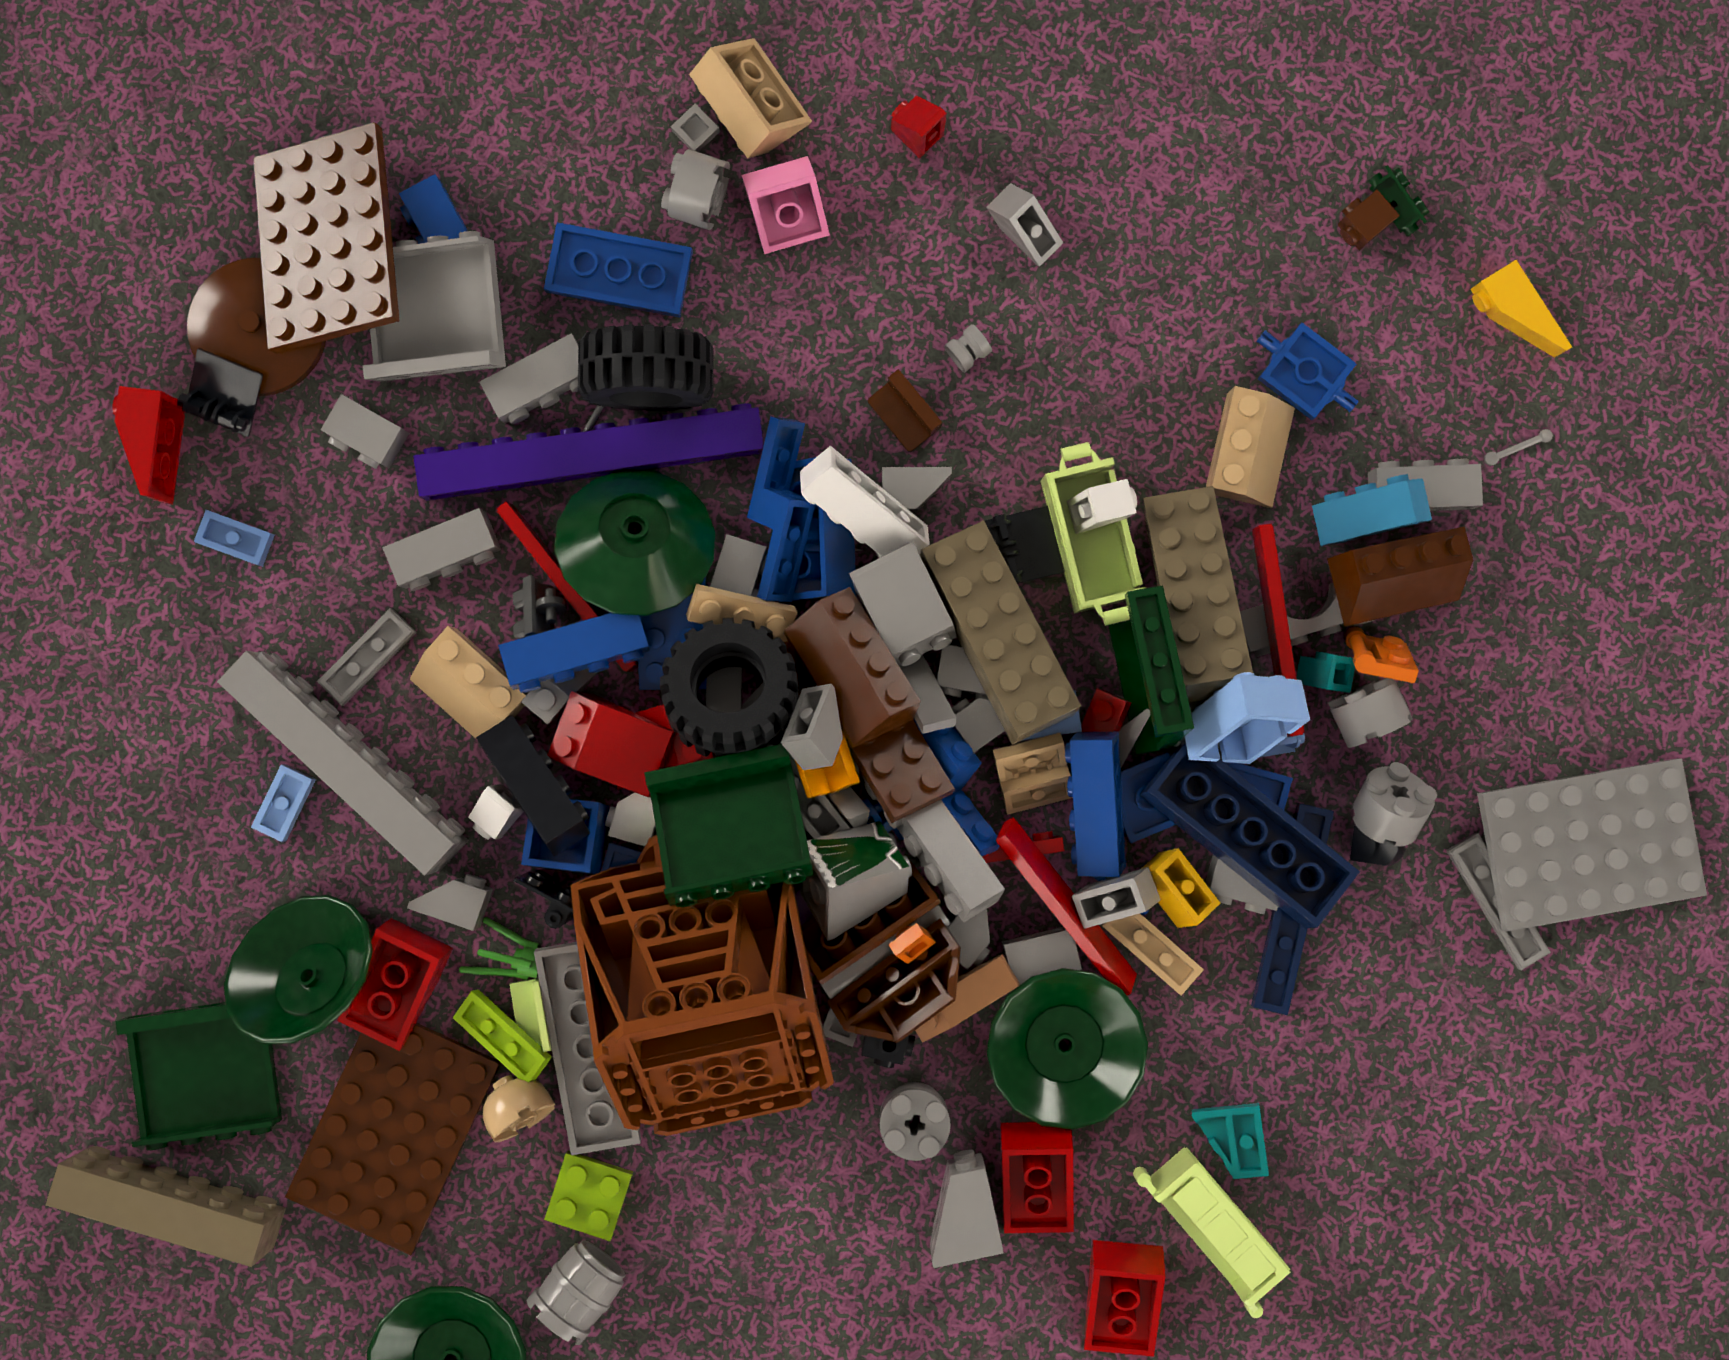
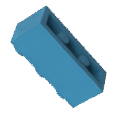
(1371, 510)

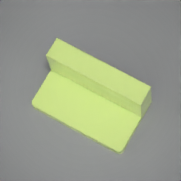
(530, 1011)

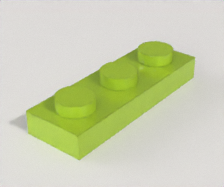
(501, 1036)

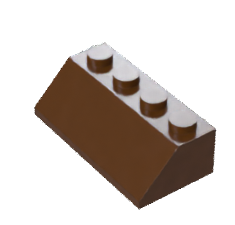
(1401, 575)
(846, 650)
(835, 955)

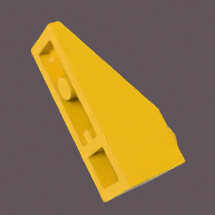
(1516, 305)

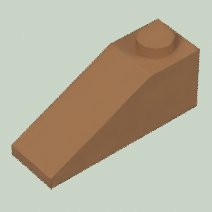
(973, 993)

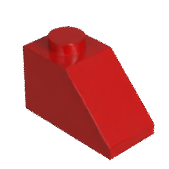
(918, 124)

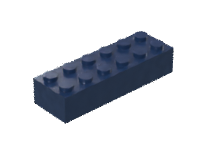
(1251, 835)

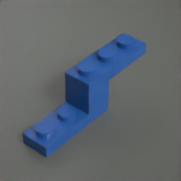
(781, 509)
(959, 765)

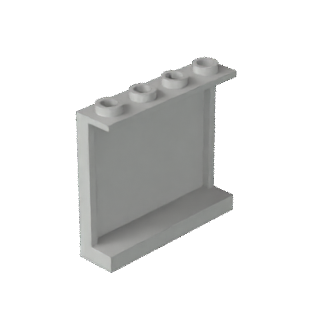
(444, 308)

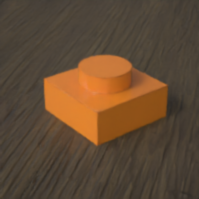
(911, 942)

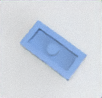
(283, 803)

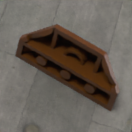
(901, 996)

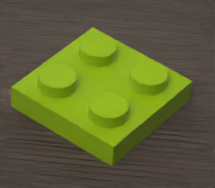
(588, 1195)

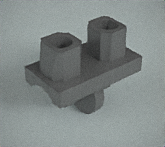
(539, 608)

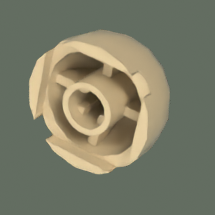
(514, 1106)

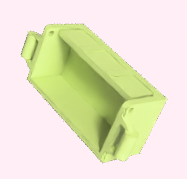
(1098, 562)
(1216, 1227)

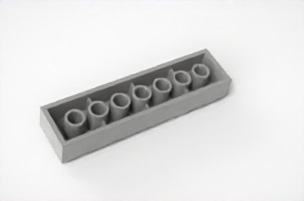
(344, 760)

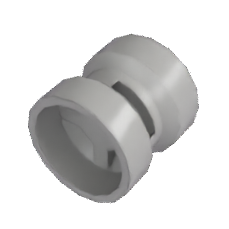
(968, 348)

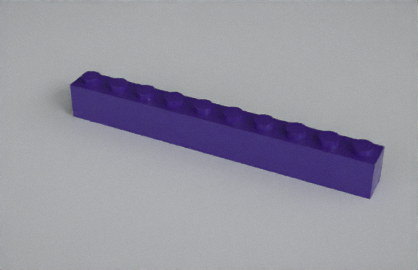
(589, 453)

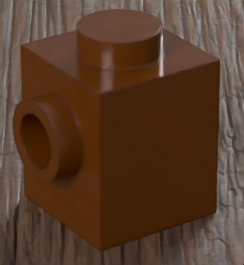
(1366, 219)

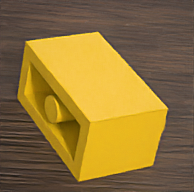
(1181, 889)

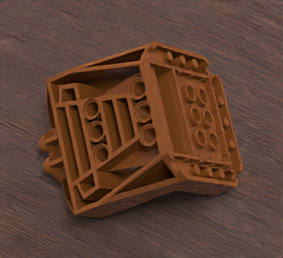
(697, 1005)

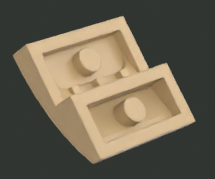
(1032, 773)

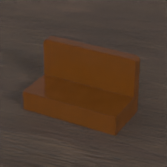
(904, 411)

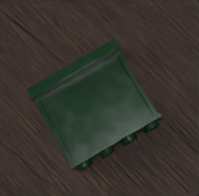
(1151, 670)
(728, 825)
(198, 1077)

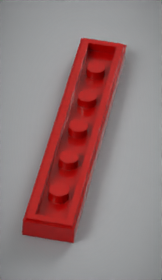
(550, 566)
(1274, 604)
(1059, 900)

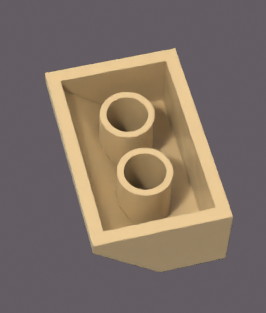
(749, 96)
(1250, 447)
(466, 683)

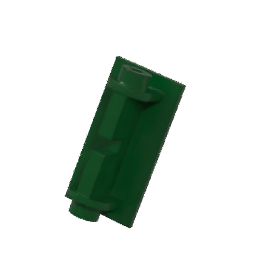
(1393, 188)

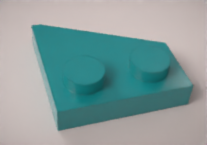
(1236, 1137)

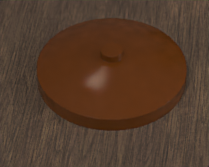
(231, 323)

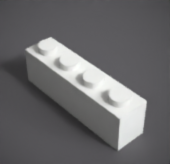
(860, 504)

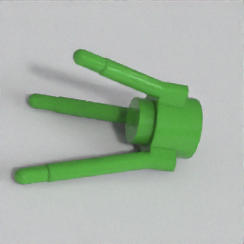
(522, 962)

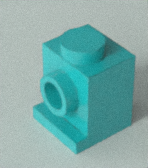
(1327, 671)

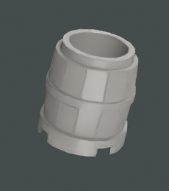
(577, 1291)

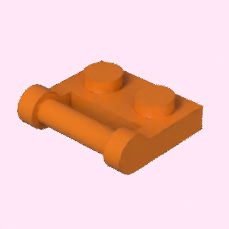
(1381, 657)

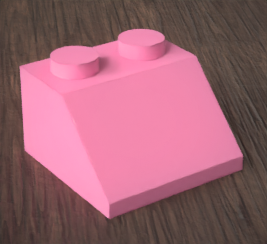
(786, 204)

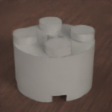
(696, 188)
(1370, 712)
(1393, 805)
(924, 1139)

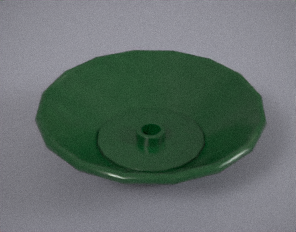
(630, 570)
(298, 969)
(1075, 1083)
(445, 1323)

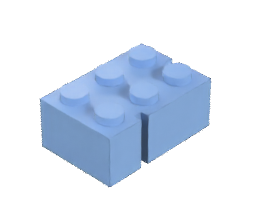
(1247, 718)

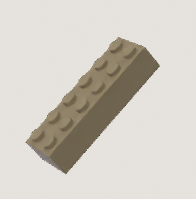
(1198, 588)
(999, 633)
(166, 1205)

